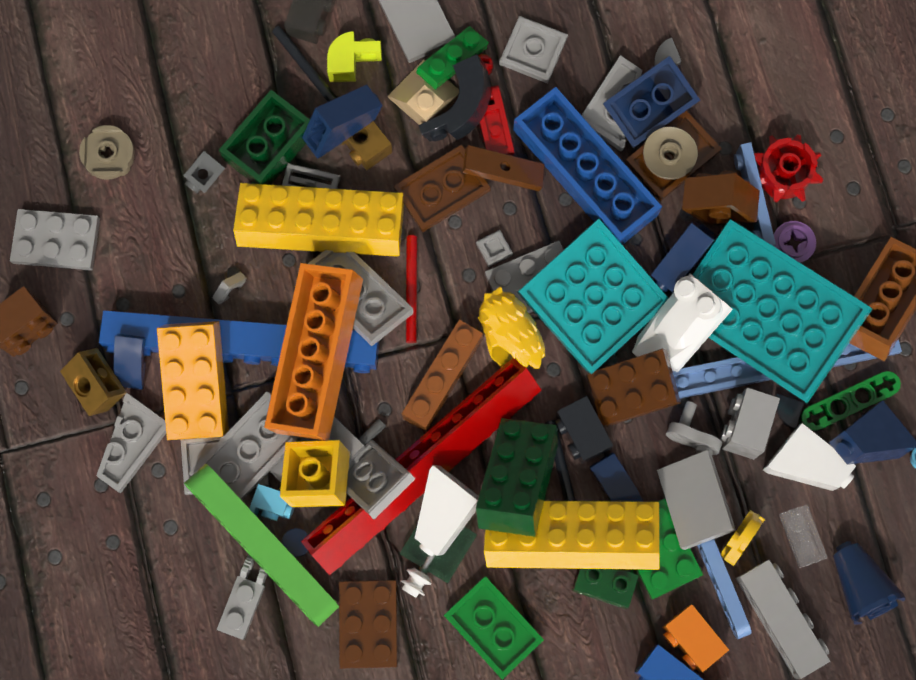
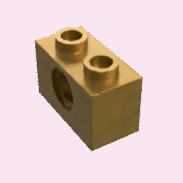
(370, 151)
(93, 381)

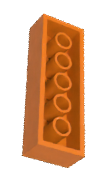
(314, 352)

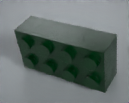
(517, 477)

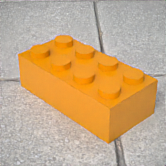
(193, 380)

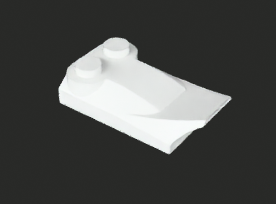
(683, 322)

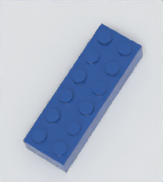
(586, 166)

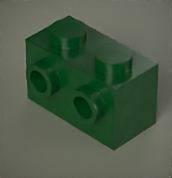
(607, 585)

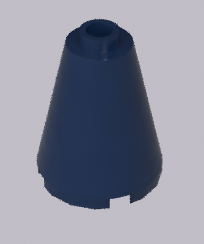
(864, 583)

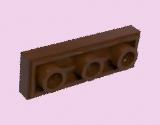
(503, 168)

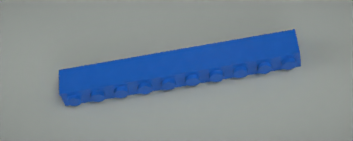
(239, 339)

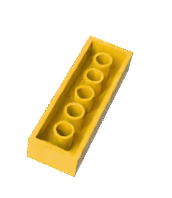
(319, 219)
(582, 538)

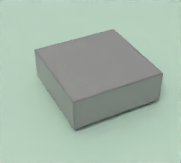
(494, 248)

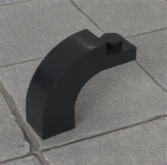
(470, 105)

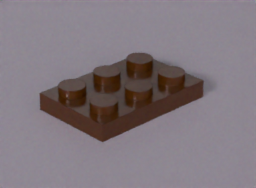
(706, 148)
(440, 189)
(634, 388)
(367, 624)

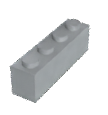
(783, 620)

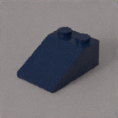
(651, 101)

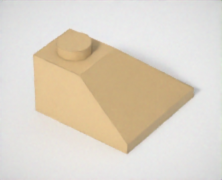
(422, 100)

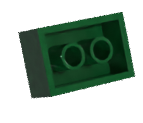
(266, 140)

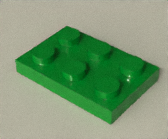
(675, 564)
(493, 627)

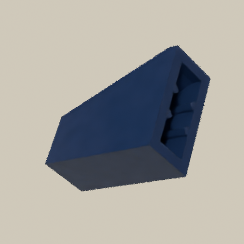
(340, 120)
(684, 255)
(874, 437)

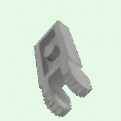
(242, 602)

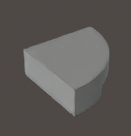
(667, 49)
(227, 285)

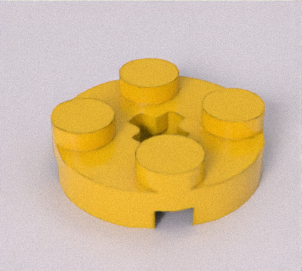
(742, 537)

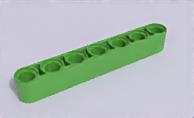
(261, 544)

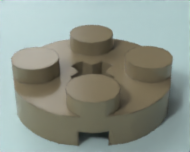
(116, 164)

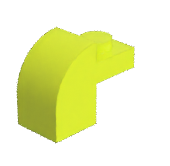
(345, 53)

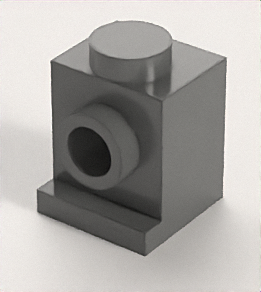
(206, 162)

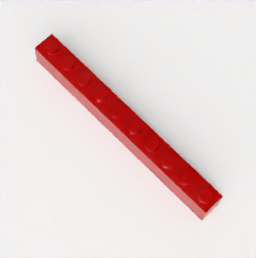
(443, 446)

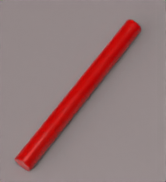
(411, 287)

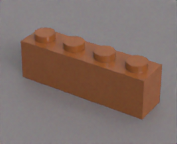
(442, 376)

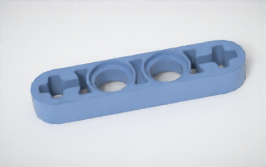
(724, 589)

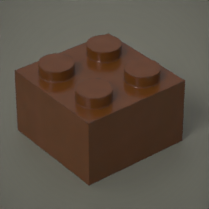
(720, 198)
(23, 322)

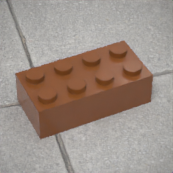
(891, 295)

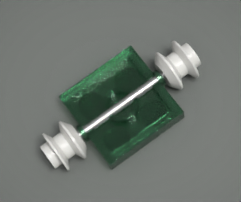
(440, 566)

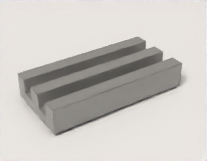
(309, 172)

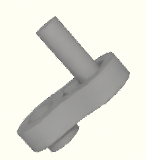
(688, 436)

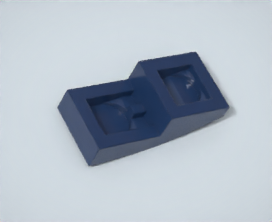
(129, 360)
(615, 480)

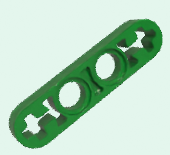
(850, 403)

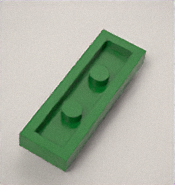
(440, 67)

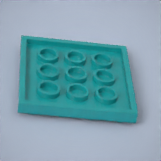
(593, 296)

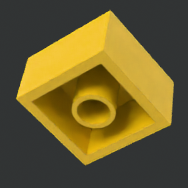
(315, 473)

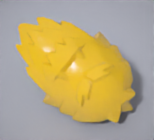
(510, 330)

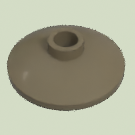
(672, 141)

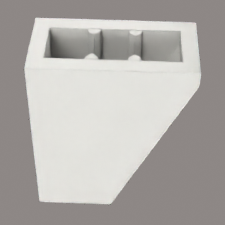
(810, 461)
(444, 511)

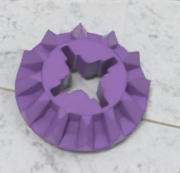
(800, 232)

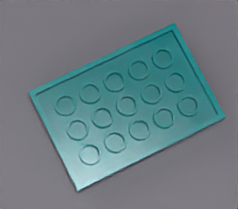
(782, 313)

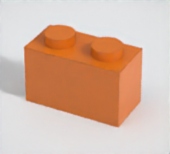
(694, 639)

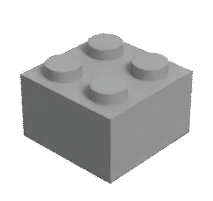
(750, 423)

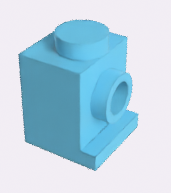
(270, 503)

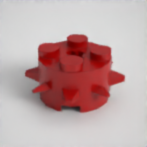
(792, 155)

